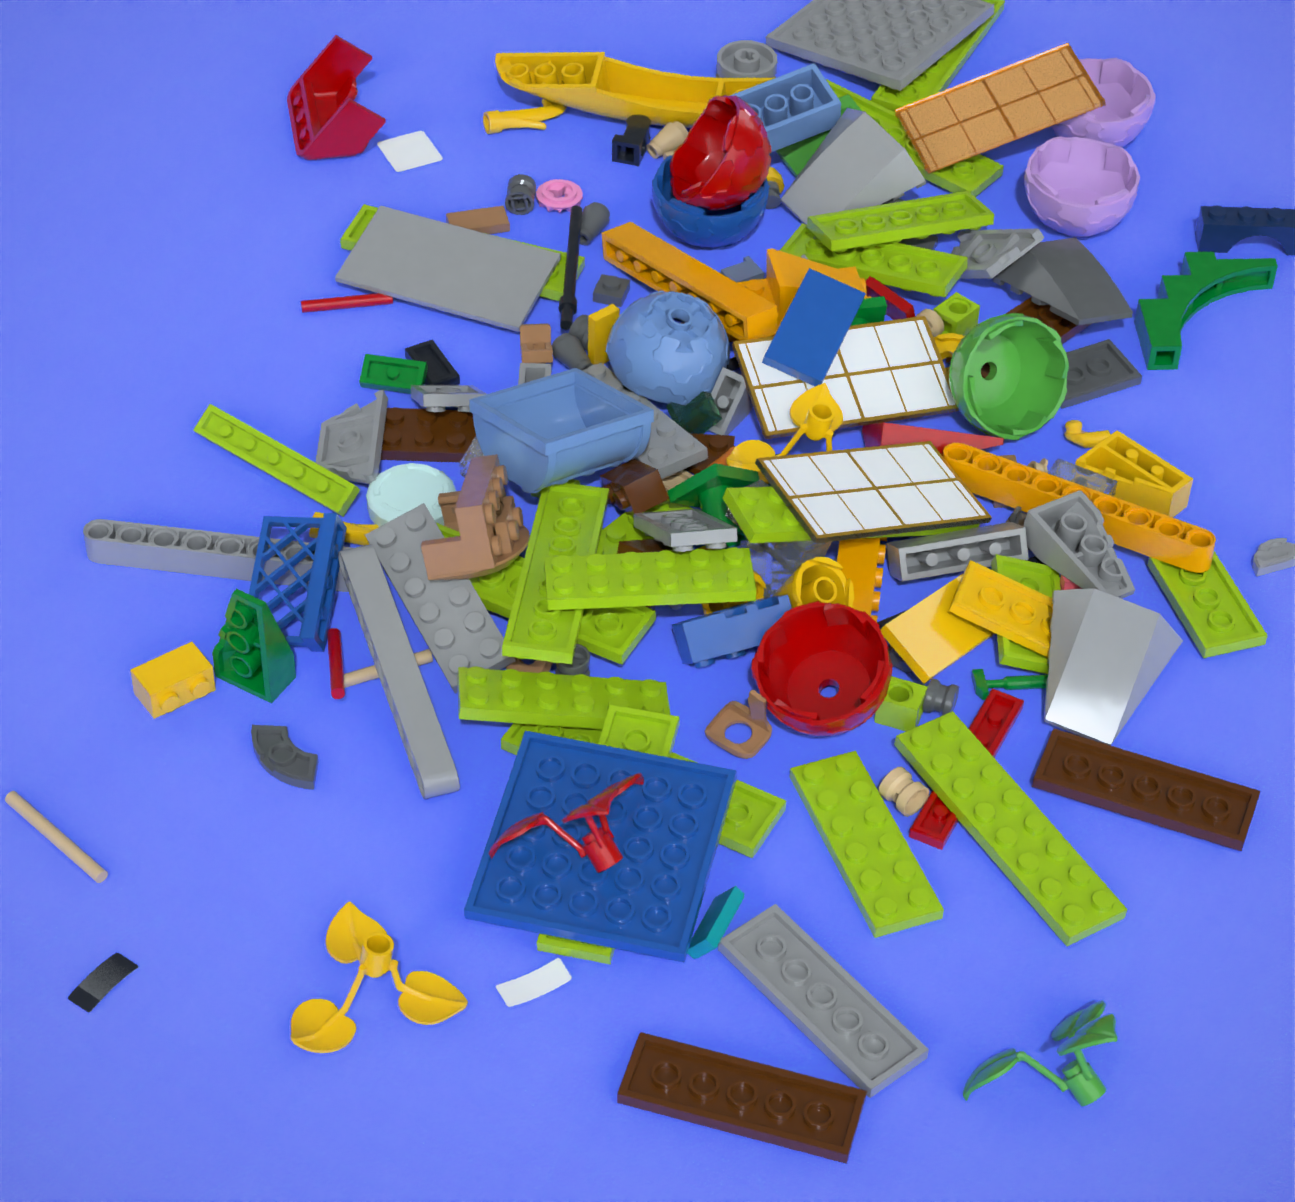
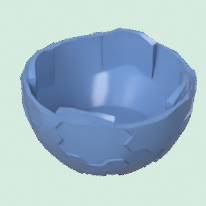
(667, 357)

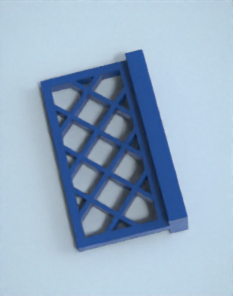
(321, 577)

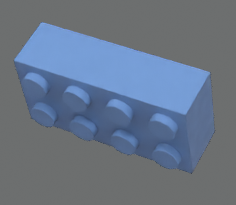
(794, 106)

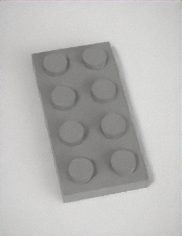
(685, 528)

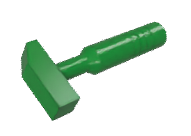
(1009, 682)

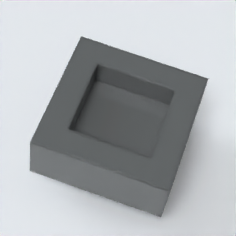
(611, 290)

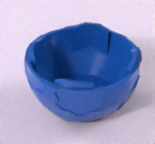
(699, 225)

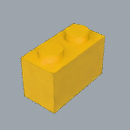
(173, 680)

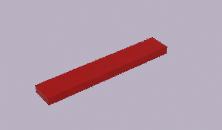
(991, 728)

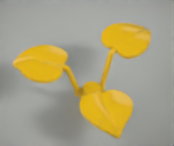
(815, 415)
(353, 937)

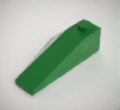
(253, 649)

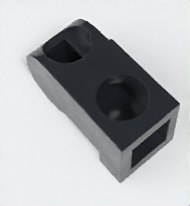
(632, 144)

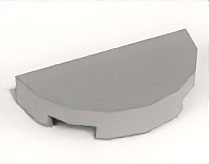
(1273, 556)

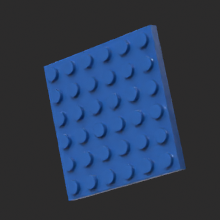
(661, 828)

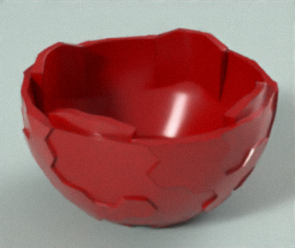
(721, 156)
(821, 648)

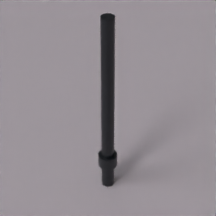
(568, 301)

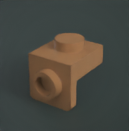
(536, 343)

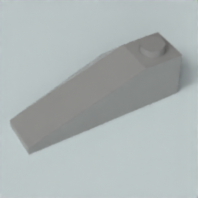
(1073, 542)

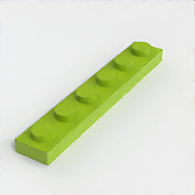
(276, 460)

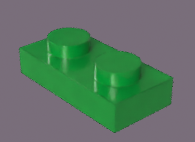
(392, 373)

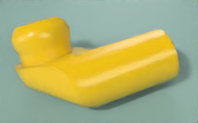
(1082, 438)

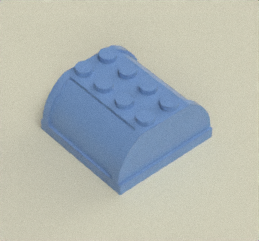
(560, 428)

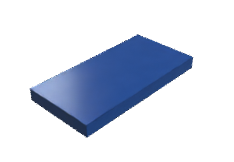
(814, 328)

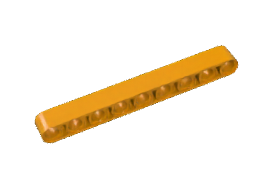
(1126, 522)

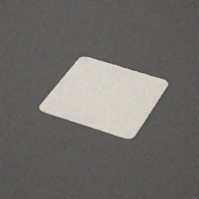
(409, 151)

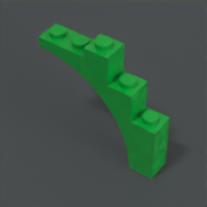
(1181, 296)

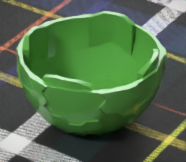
(1024, 377)

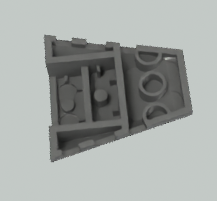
(1068, 280)

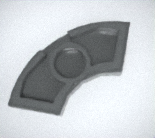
(282, 757)

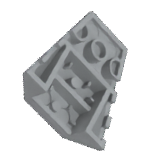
(852, 170)
(1102, 661)

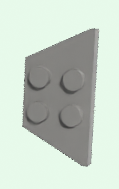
(994, 250)
(353, 441)

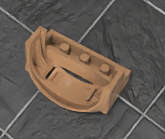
(487, 523)

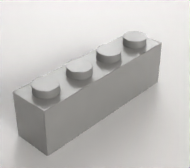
(953, 550)

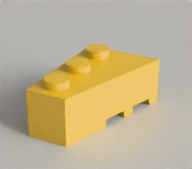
(1140, 474)

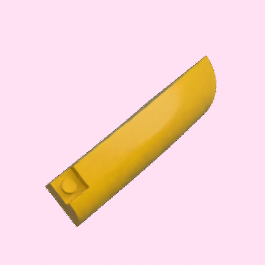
(615, 87)

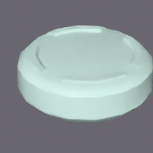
(404, 489)

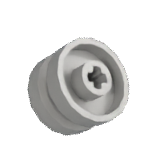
(746, 60)

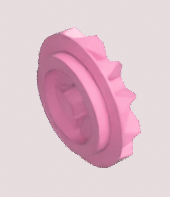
(551, 192)

